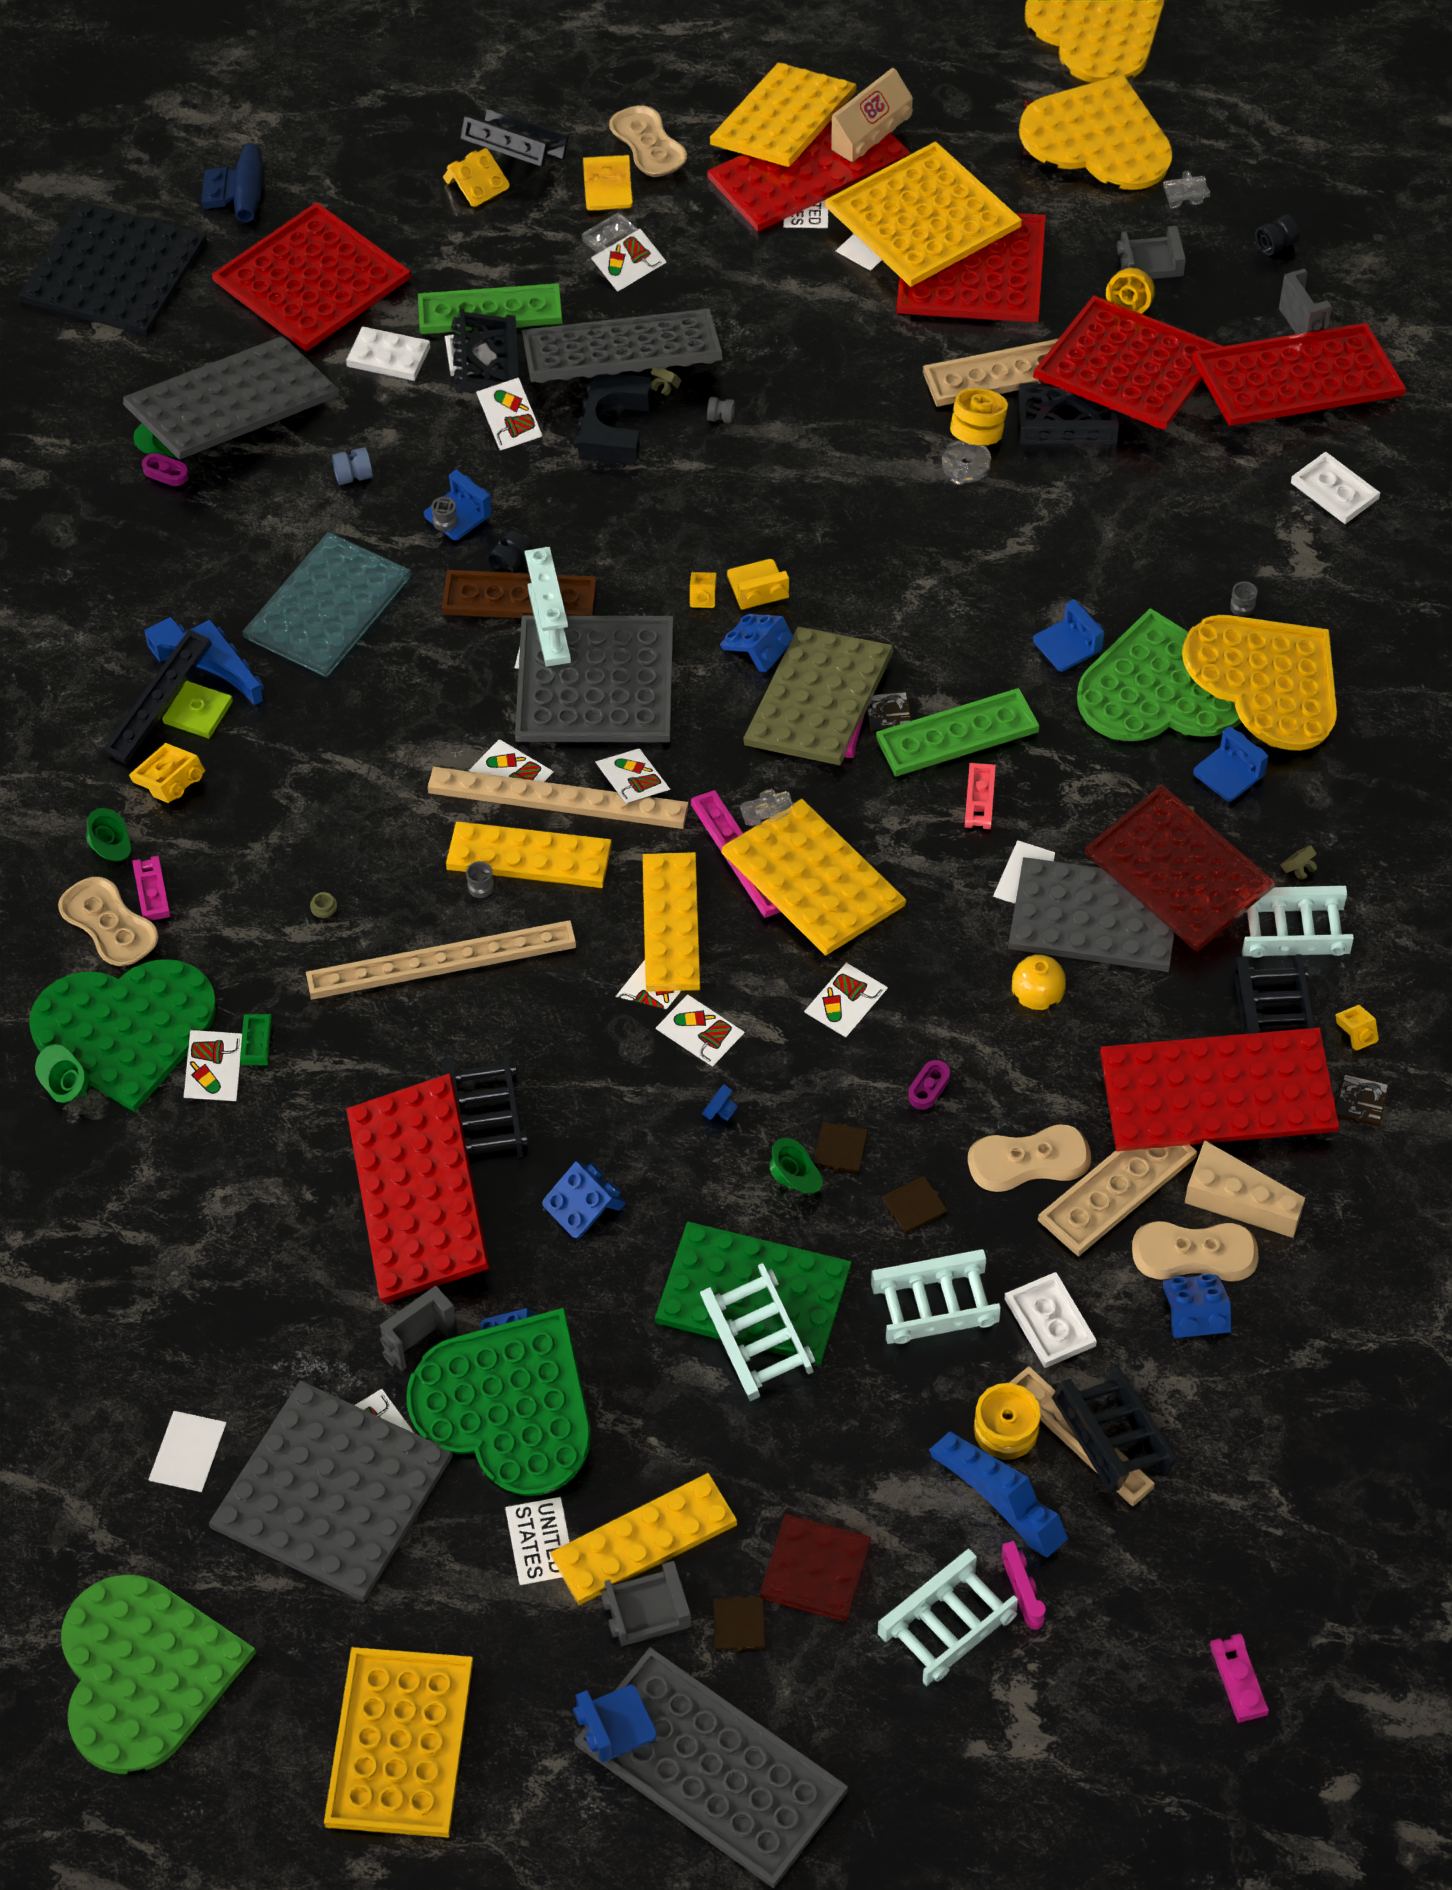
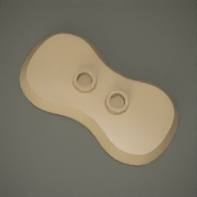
(651, 146)
(99, 910)
(1006, 1162)
(1172, 1251)

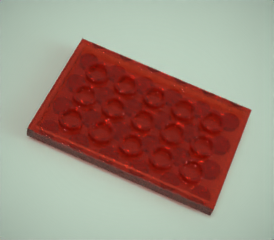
(1179, 868)

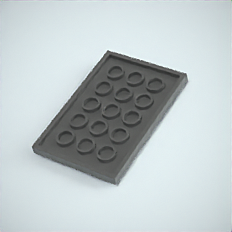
(1085, 917)

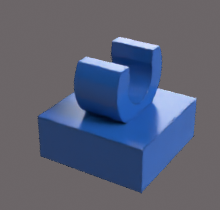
(720, 1105)

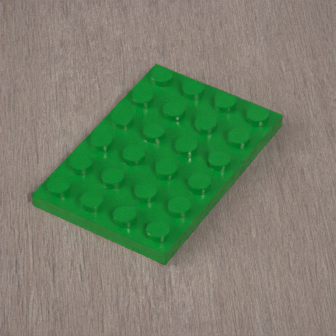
(724, 1260)

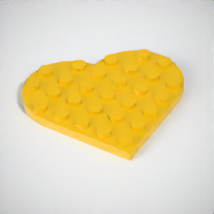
(1097, 35)
(1098, 129)
(1272, 673)

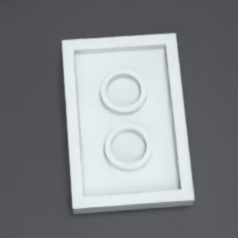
(388, 353)
(1335, 487)
(1050, 1320)

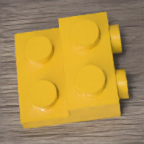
(168, 772)

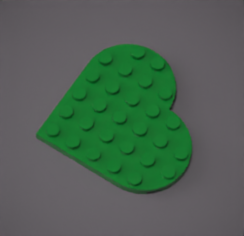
(126, 1028)
(508, 1399)

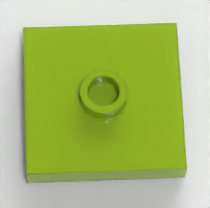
(197, 709)

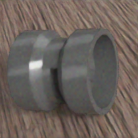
(721, 410)
(444, 514)
(1243, 599)
(480, 879)

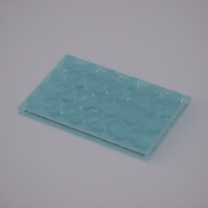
(326, 604)

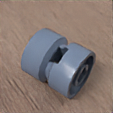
(352, 466)

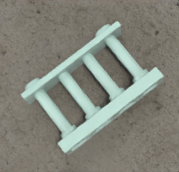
(547, 606)
(1304, 900)
(938, 1270)
(739, 1354)
(941, 1588)

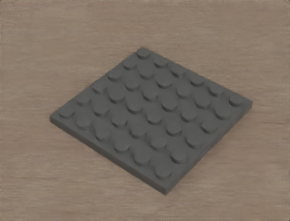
(610, 689)
(331, 1490)

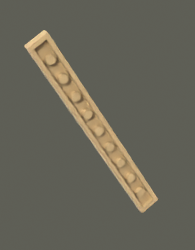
(556, 797)
(440, 959)

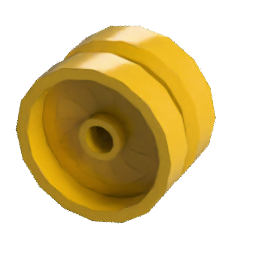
(978, 416)
(1007, 1421)

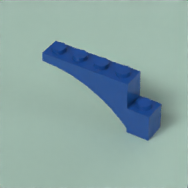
(219, 659)
(1005, 1490)

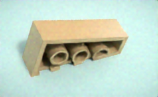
(1242, 1193)

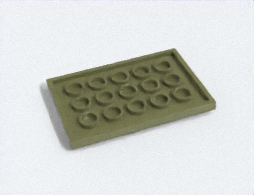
(818, 695)

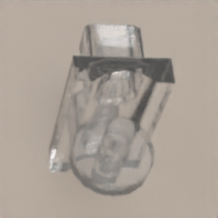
(1188, 188)

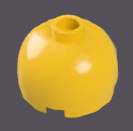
(1131, 289)
(1039, 982)

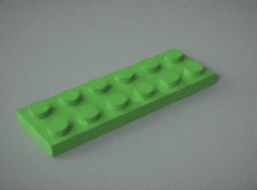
(531, 304)
(957, 732)

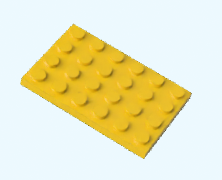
(783, 114)
(814, 877)
(399, 1742)

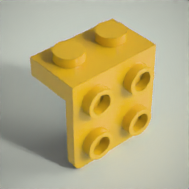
(477, 177)
(607, 182)
(758, 583)

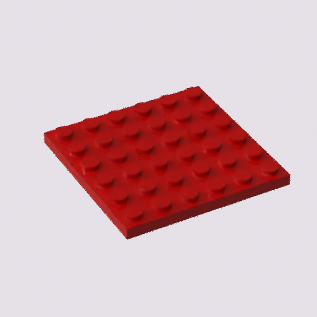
(311, 276)
(988, 284)
(1125, 362)

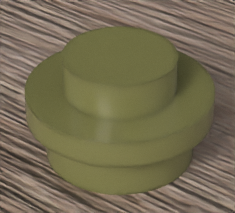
(323, 905)

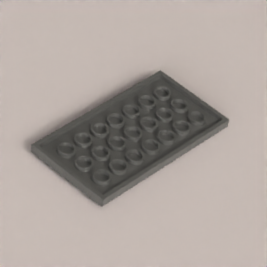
(621, 345)
(230, 397)
(723, 1772)

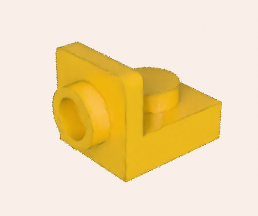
(702, 590)
(1359, 1026)

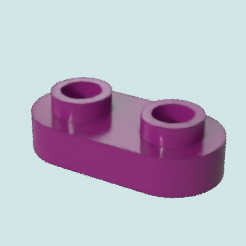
(165, 469)
(927, 1086)

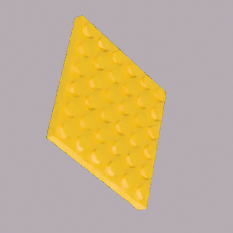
(923, 213)

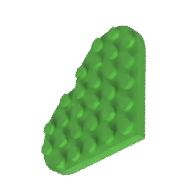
(1145, 688)
(144, 1671)

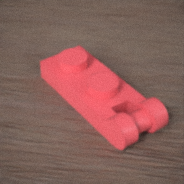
(980, 795)

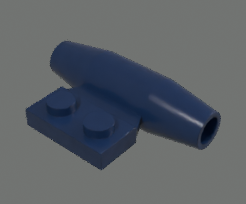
(240, 185)

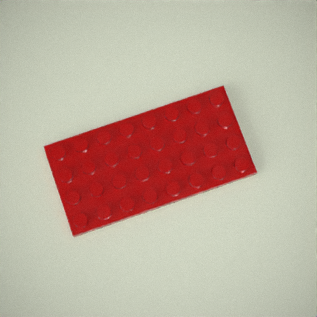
(773, 192)
(1298, 374)
(1218, 1089)
(417, 1189)

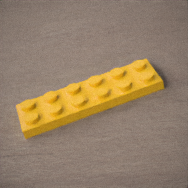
(530, 854)
(670, 922)
(643, 1538)

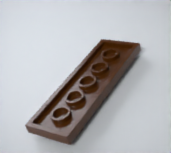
(508, 595)

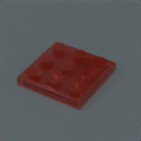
(815, 1567)

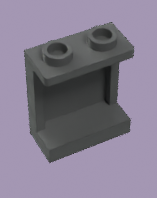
(1155, 256)
(1298, 306)
(414, 1323)
(647, 1606)

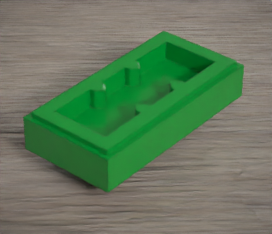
(256, 1039)

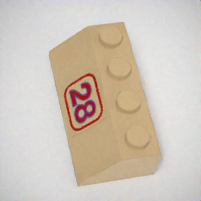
(871, 116)

